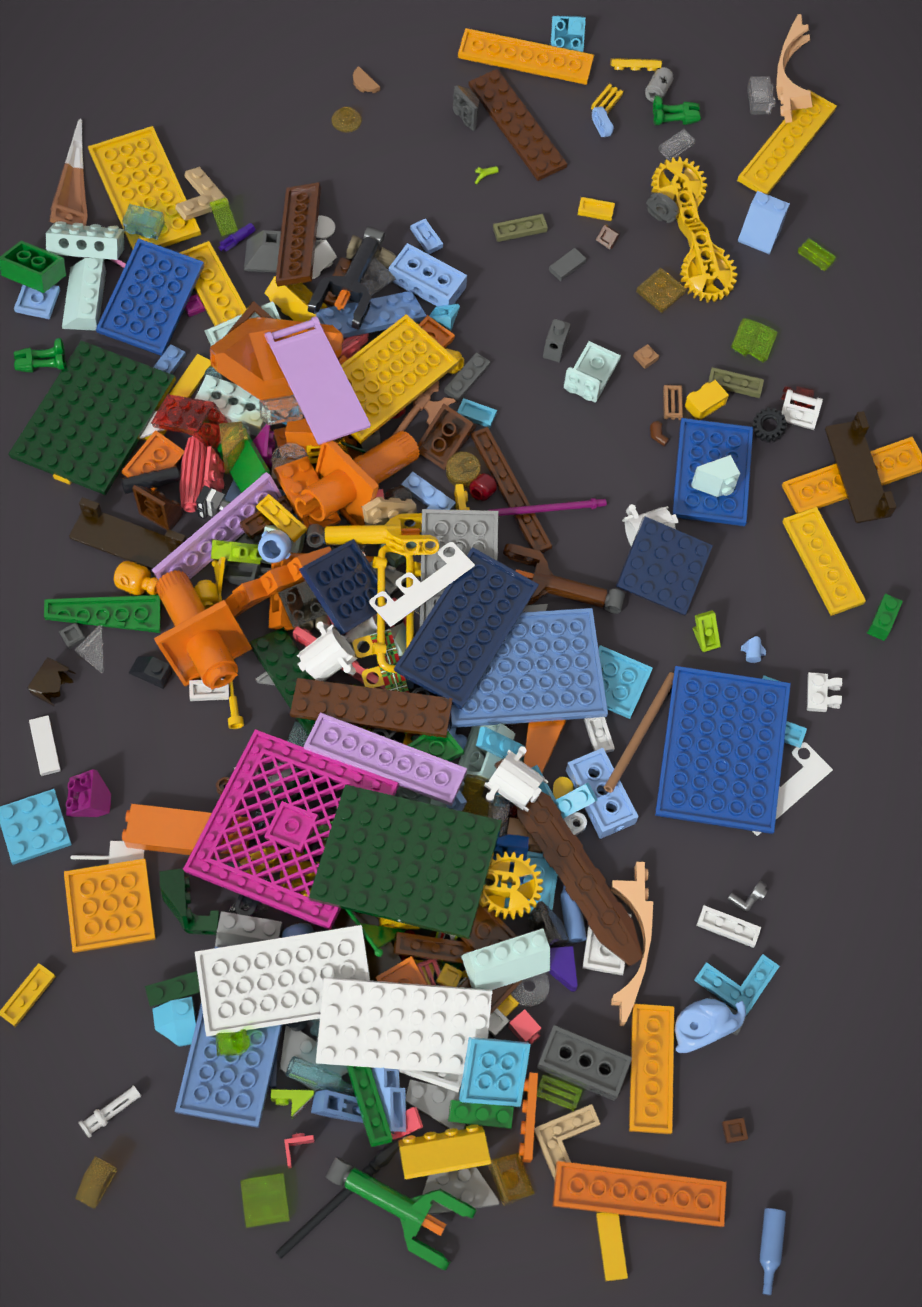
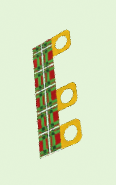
(391, 680)

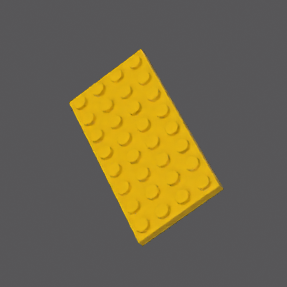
(141, 175)
(395, 371)

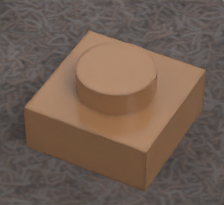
(646, 356)

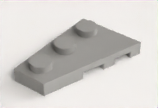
(433, 1101)

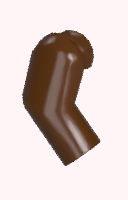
(656, 433)

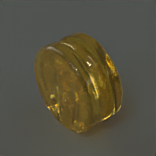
(462, 468)

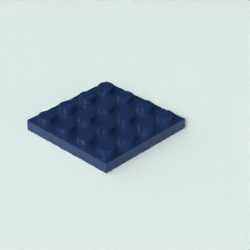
(664, 565)
(343, 585)

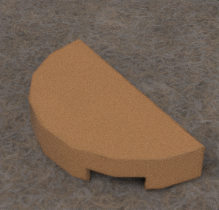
(364, 82)

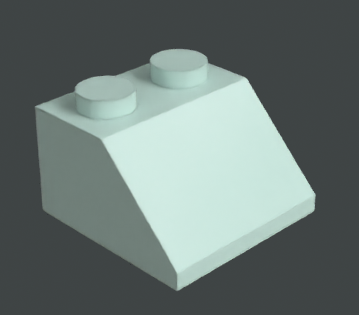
(717, 477)

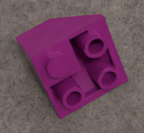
(265, 444)
(87, 795)

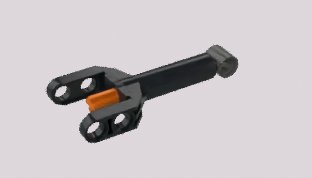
(350, 286)

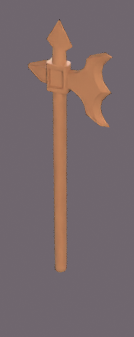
(423, 402)

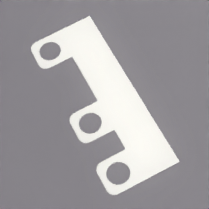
(423, 591)
(804, 780)

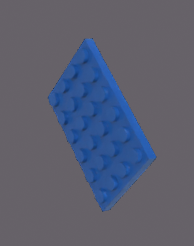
(150, 297)
(701, 444)

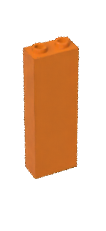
(172, 830)

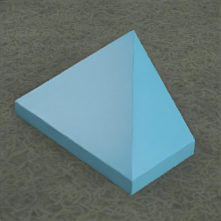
(445, 315)

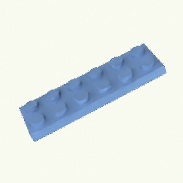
(382, 314)

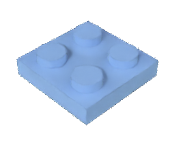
(37, 303)

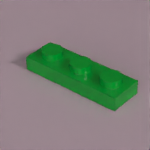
(480, 1114)

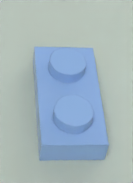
(426, 236)

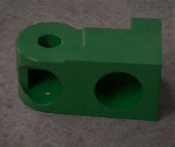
(204, 924)

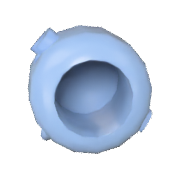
(274, 546)

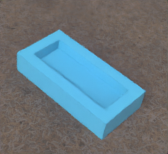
(477, 413)

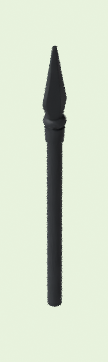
(380, 1160)

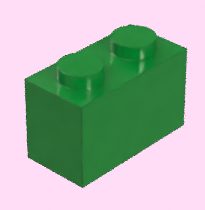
(884, 617)

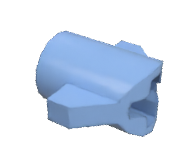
(753, 650)

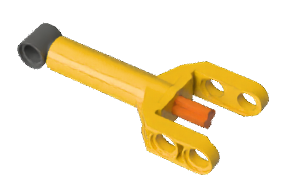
(393, 534)

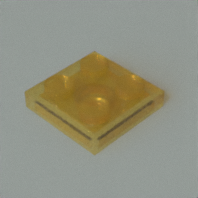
(661, 290)

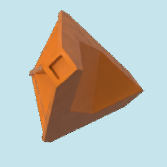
(250, 362)

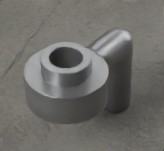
(757, 893)

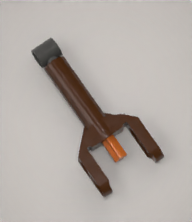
(561, 586)

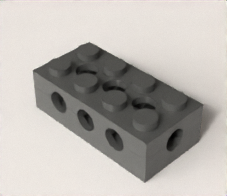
(594, 1053)

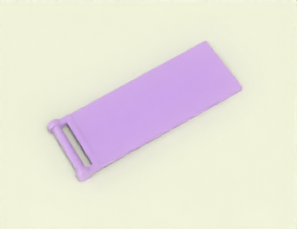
(318, 382)

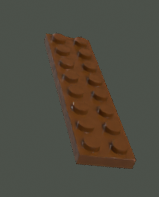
(517, 124)
(298, 234)
(372, 707)

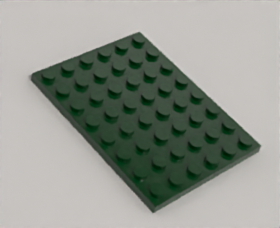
(92, 417)
(406, 861)

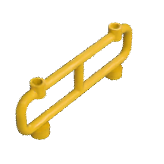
(380, 563)

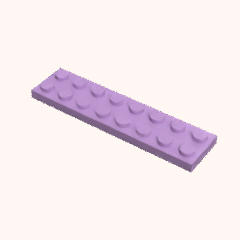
(224, 526)
(386, 758)

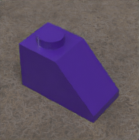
(563, 966)

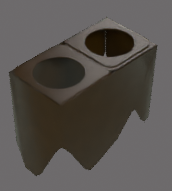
(48, 680)

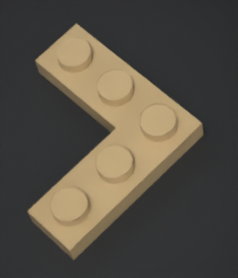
(206, 188)
(554, 1132)

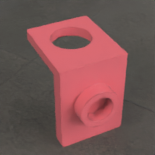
(413, 1123)
(297, 1139)

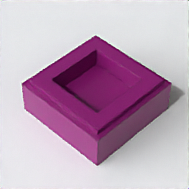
(194, 306)

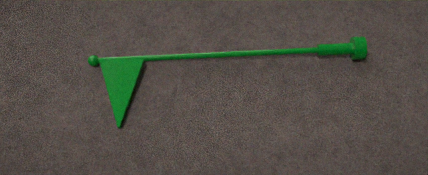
(376, 935)

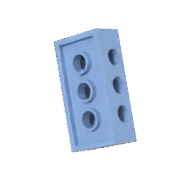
(427, 276)
(604, 822)

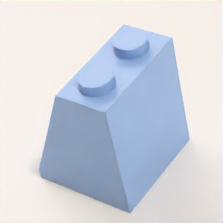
(763, 222)

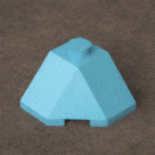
(176, 1020)

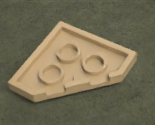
(381, 511)

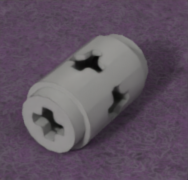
(659, 85)

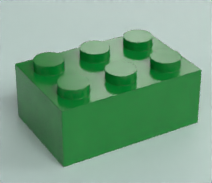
(32, 266)

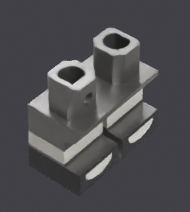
(210, 502)

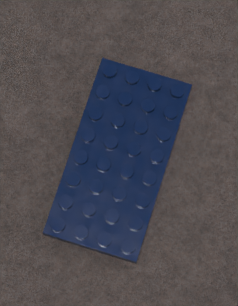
(466, 629)

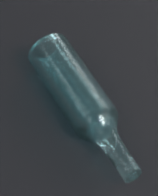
(317, 1076)

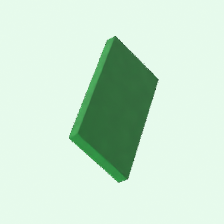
(248, 466)

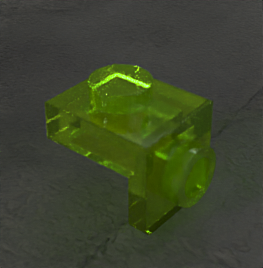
(232, 1043)

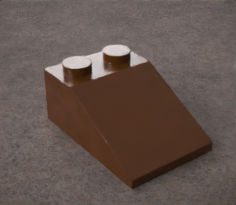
(445, 436)
(157, 507)

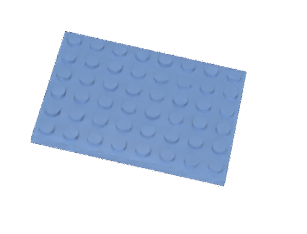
(540, 673)

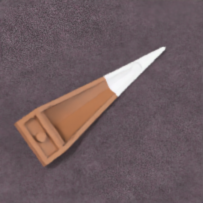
(70, 198)

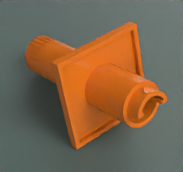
(352, 483)
(202, 639)

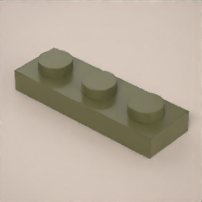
(520, 227)
(737, 382)

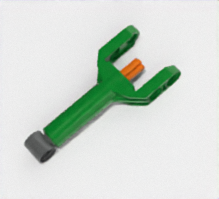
(411, 1211)

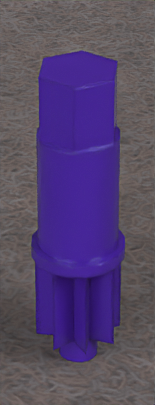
(233, 239)

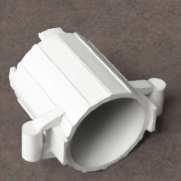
(633, 520)
(327, 654)
(515, 781)

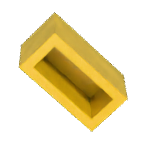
(706, 400)

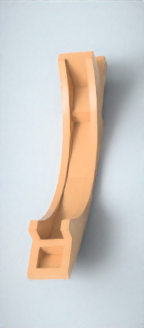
(790, 94)
(634, 896)

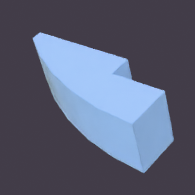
(391, 1097)

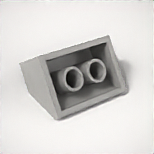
(242, 929)

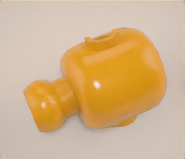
(134, 579)

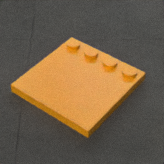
(109, 905)

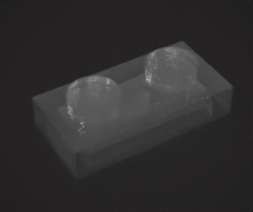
(676, 144)

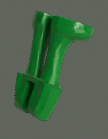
(686, 112)
(26, 358)

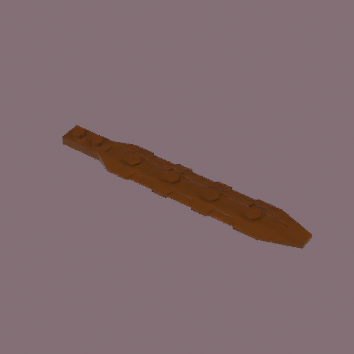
(580, 877)

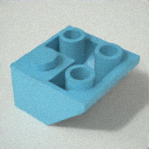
(568, 32)

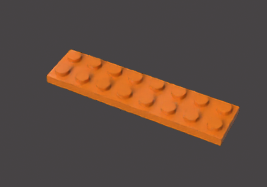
(639, 1194)

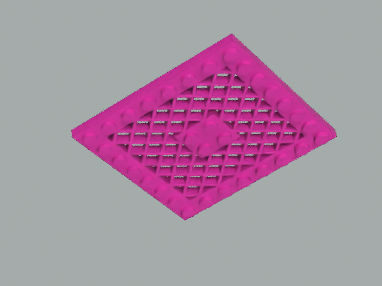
(289, 827)

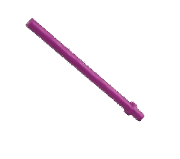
(592, 503)

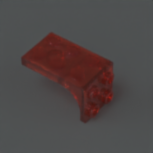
(191, 417)

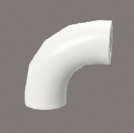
(364, 629)

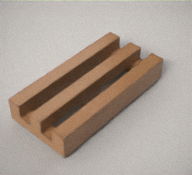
(672, 415)

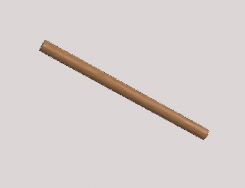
(639, 734)

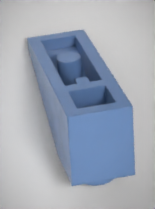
(336, 1106)

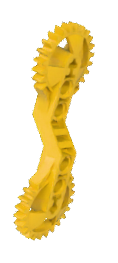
(694, 230)
(517, 893)

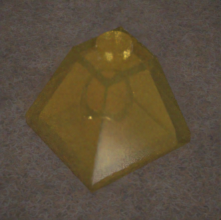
(232, 443)

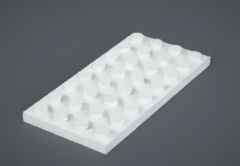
(275, 978)
(399, 1024)

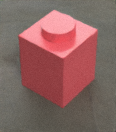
(525, 1027)

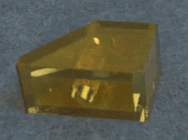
(95, 1182)

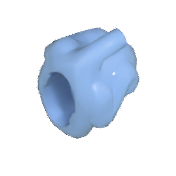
(706, 1023)

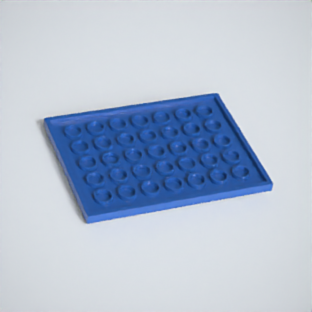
(723, 750)

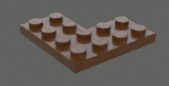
(486, 932)

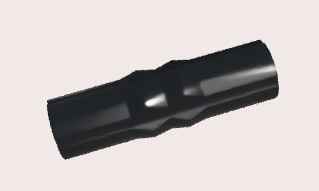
(151, 479)

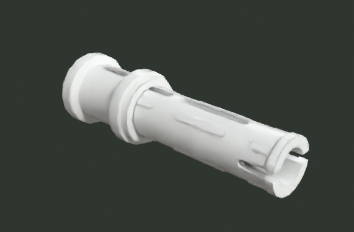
(101, 1116)

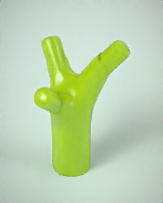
(484, 172)

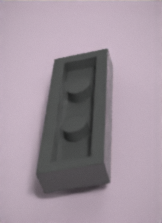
(467, 377)

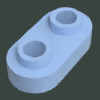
(602, 122)

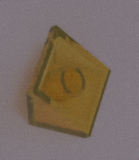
(510, 1178)

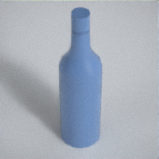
(572, 919)
(771, 1245)

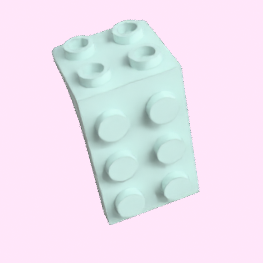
(591, 372)

